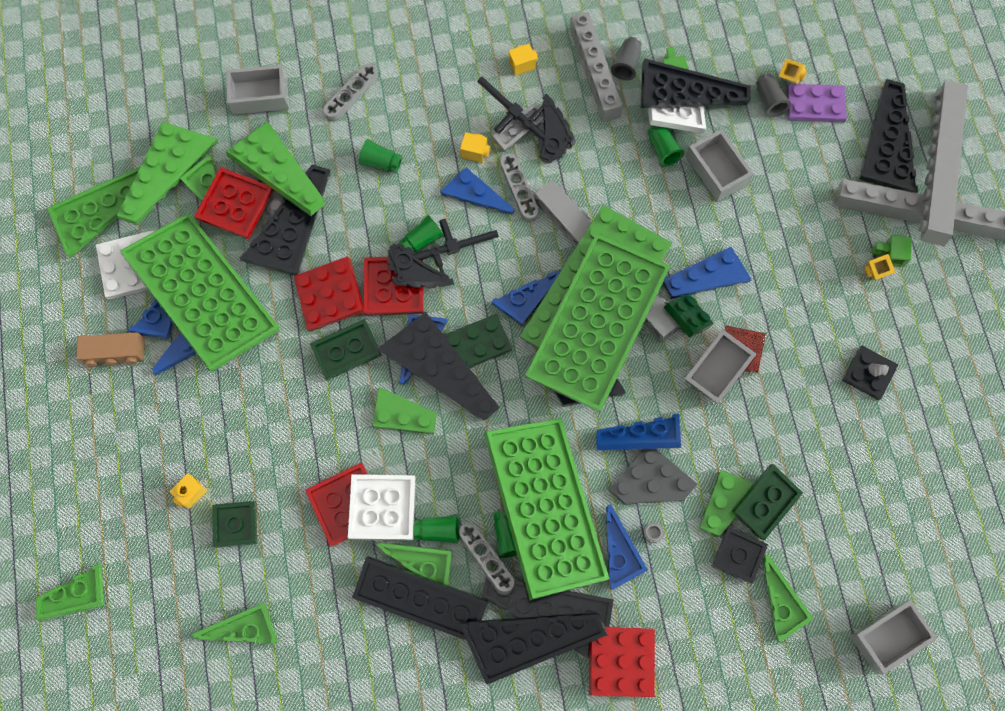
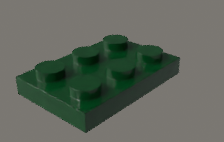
(480, 341)
(345, 349)
(767, 502)

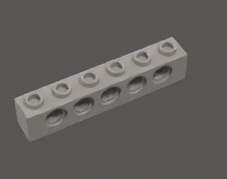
(595, 67)

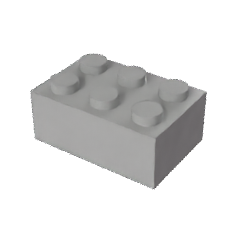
(257, 89)
(719, 165)
(720, 366)
(893, 637)

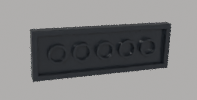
(417, 597)

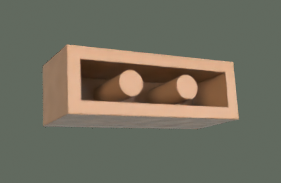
(110, 349)

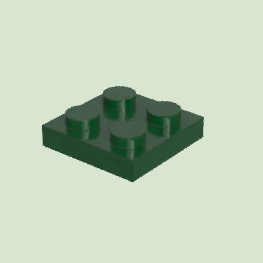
(688, 315)
(234, 524)

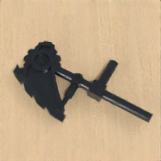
(556, 129)
(415, 273)

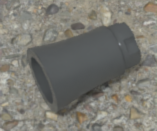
(627, 59)
(772, 96)

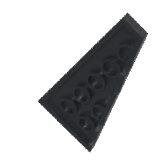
(679, 87)
(890, 147)

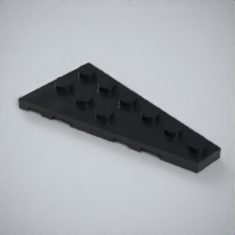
(287, 232)
(432, 358)
(556, 604)
(518, 643)

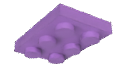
(817, 103)

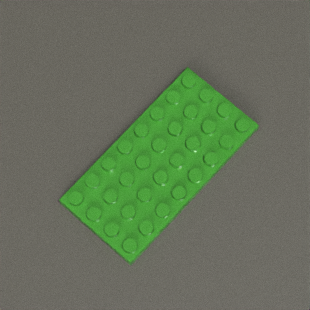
(607, 224)
(200, 292)
(598, 322)
(545, 508)

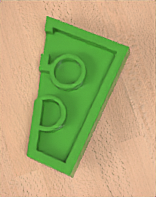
(402, 415)
(724, 497)
(76, 596)

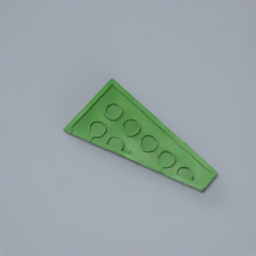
(167, 160)
(271, 162)
(89, 212)

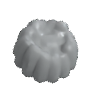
(878, 369)
(653, 532)

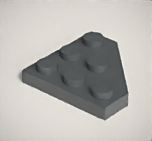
(652, 480)

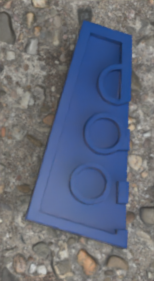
(711, 273)
(651, 435)

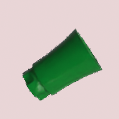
(665, 146)
(379, 157)
(422, 235)
(437, 529)
(504, 537)

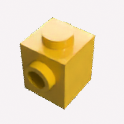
(522, 59)
(793, 71)
(474, 147)
(879, 267)
(187, 491)

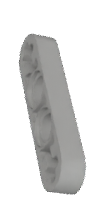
(348, 89)
(519, 187)
(488, 557)

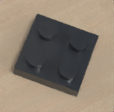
(860, 377)
(739, 555)

